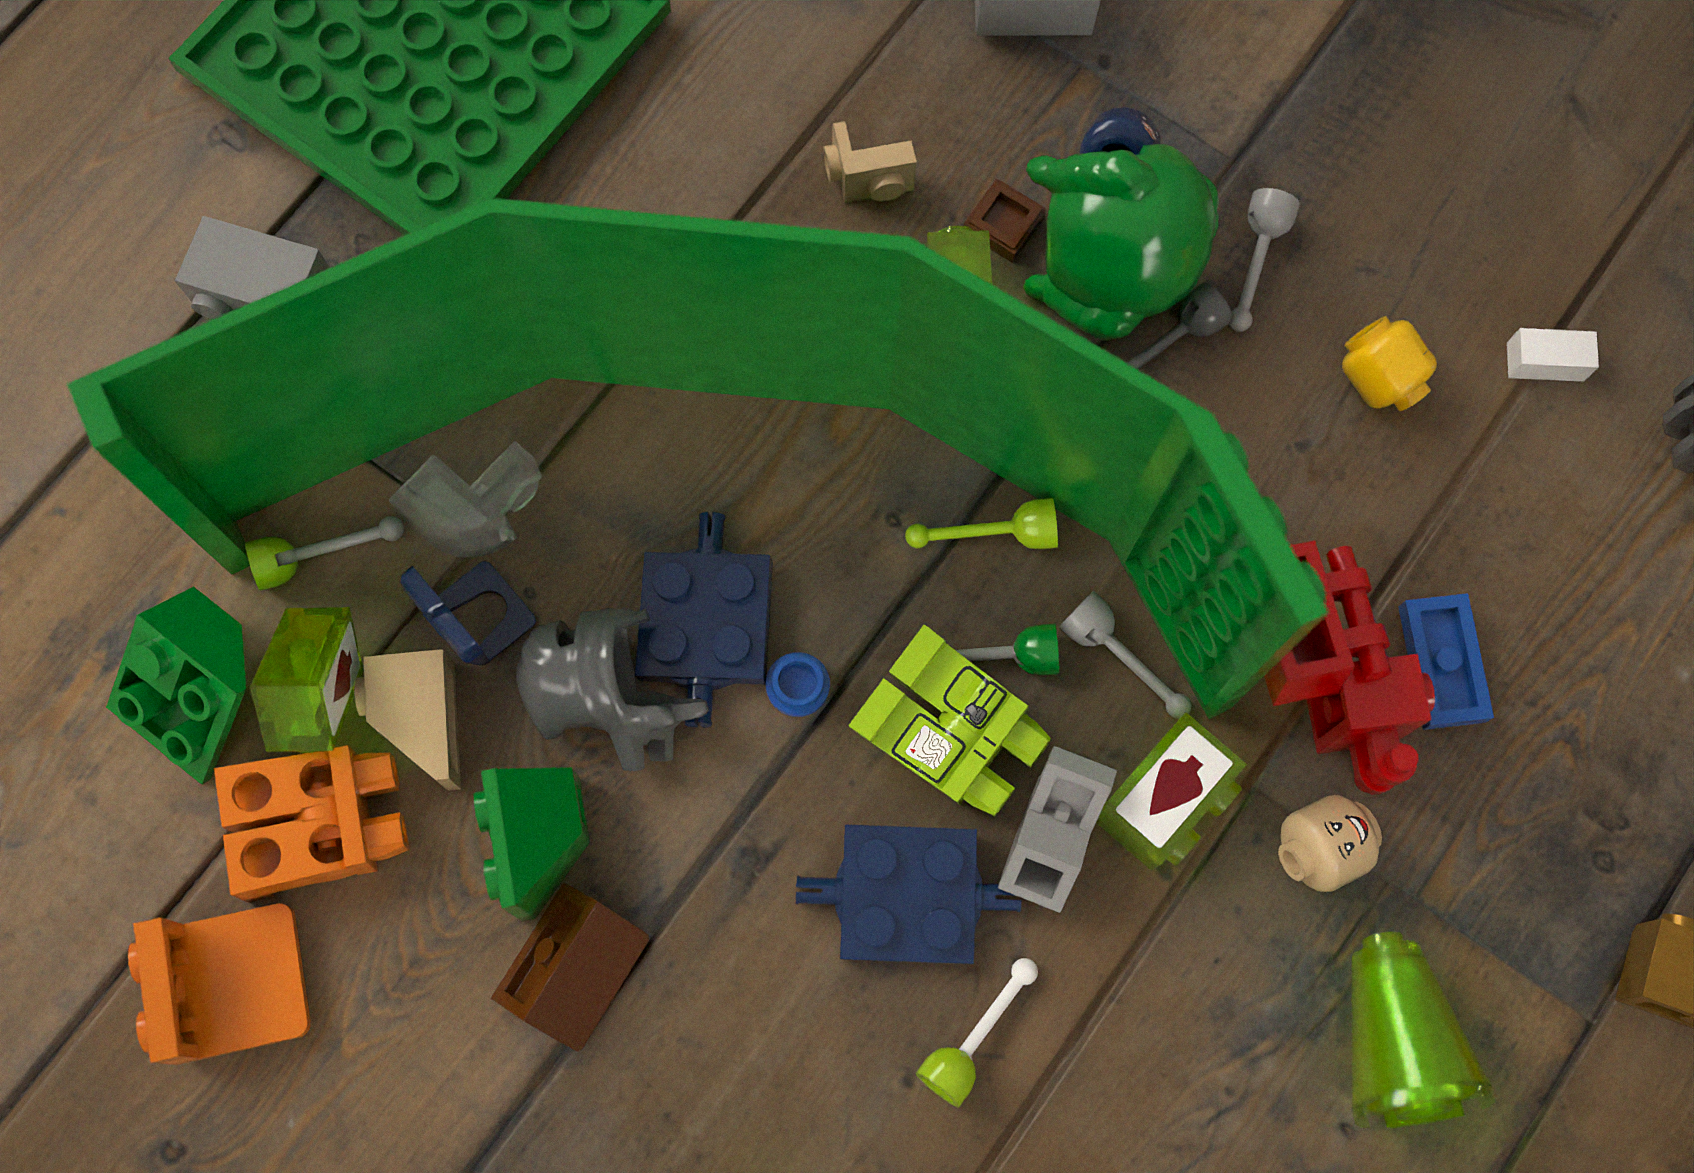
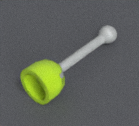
(276, 560)

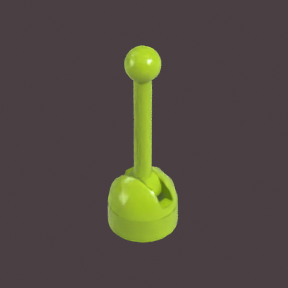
(1032, 525)

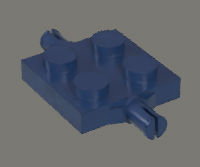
(705, 617)
(907, 894)

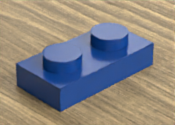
(1449, 652)

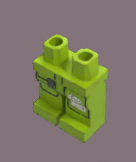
(967, 736)

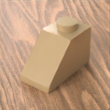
(415, 708)

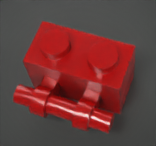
(1324, 656)
(1372, 719)

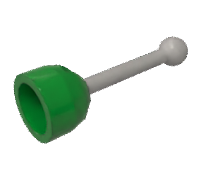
(1033, 650)

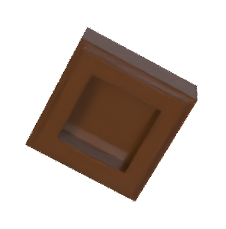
(1007, 217)

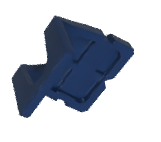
(477, 581)

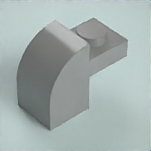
(1056, 829)

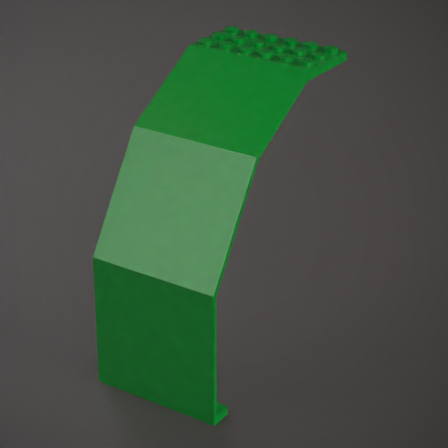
(711, 307)

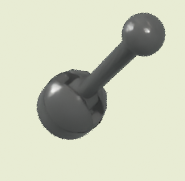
(1199, 314)

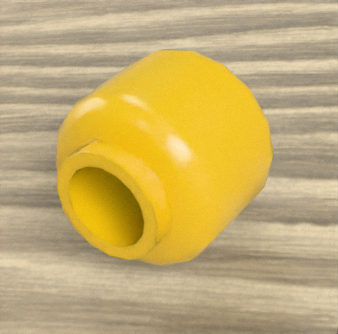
(1389, 364)

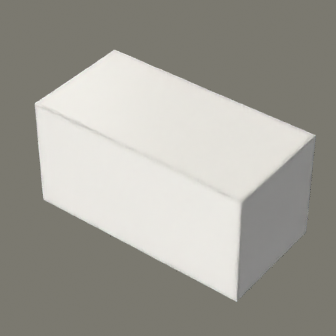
(1552, 354)

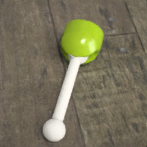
(951, 1070)

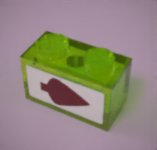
(307, 679)
(1171, 793)

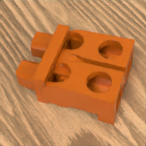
(306, 820)

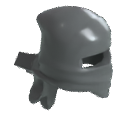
(590, 682)

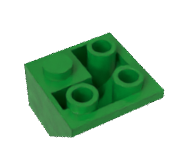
(182, 680)
(535, 834)

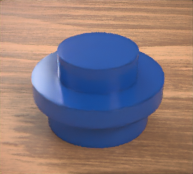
(797, 684)

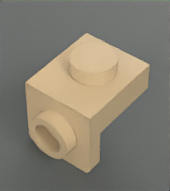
(869, 172)

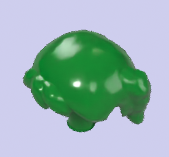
(1122, 235)

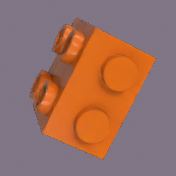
(218, 984)

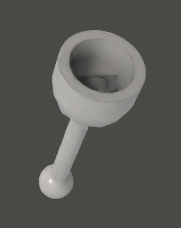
(1269, 217)
(1094, 624)

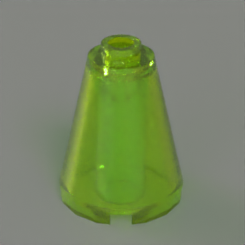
(1407, 1040)

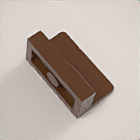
(570, 967)

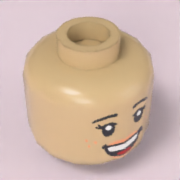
(1331, 843)

